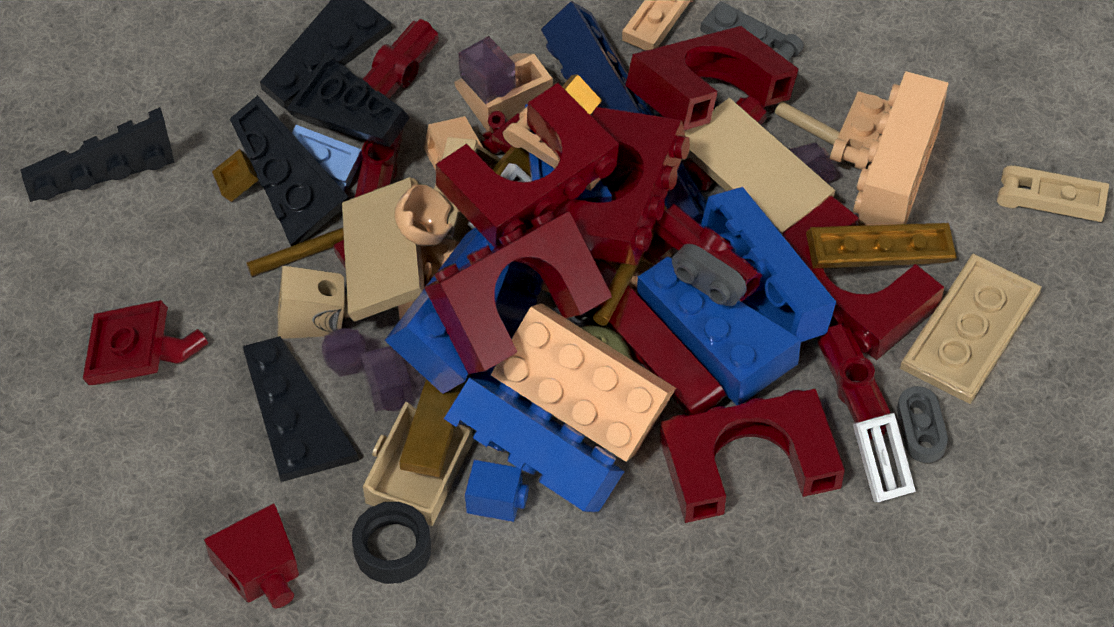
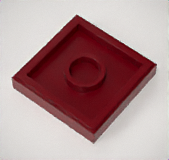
(125, 343)

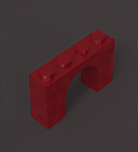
(672, 82)
(502, 204)
(624, 226)
(466, 294)
(874, 318)
(789, 421)

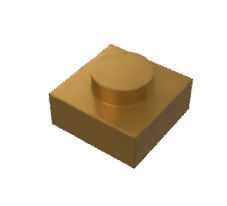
(235, 175)

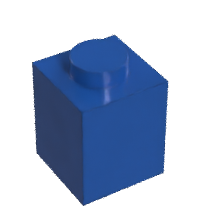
(495, 491)

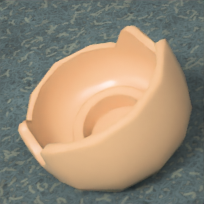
(423, 215)

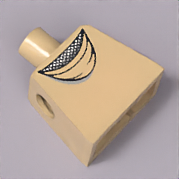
(310, 303)

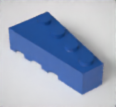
(788, 288)
(421, 334)
(730, 341)
(536, 442)

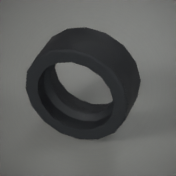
(391, 570)

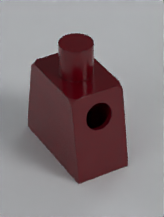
(256, 557)

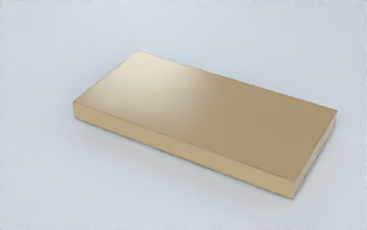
(745, 155)
(379, 260)
(970, 328)

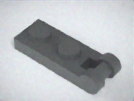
(726, 17)

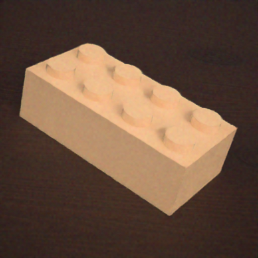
(901, 152)
(583, 382)

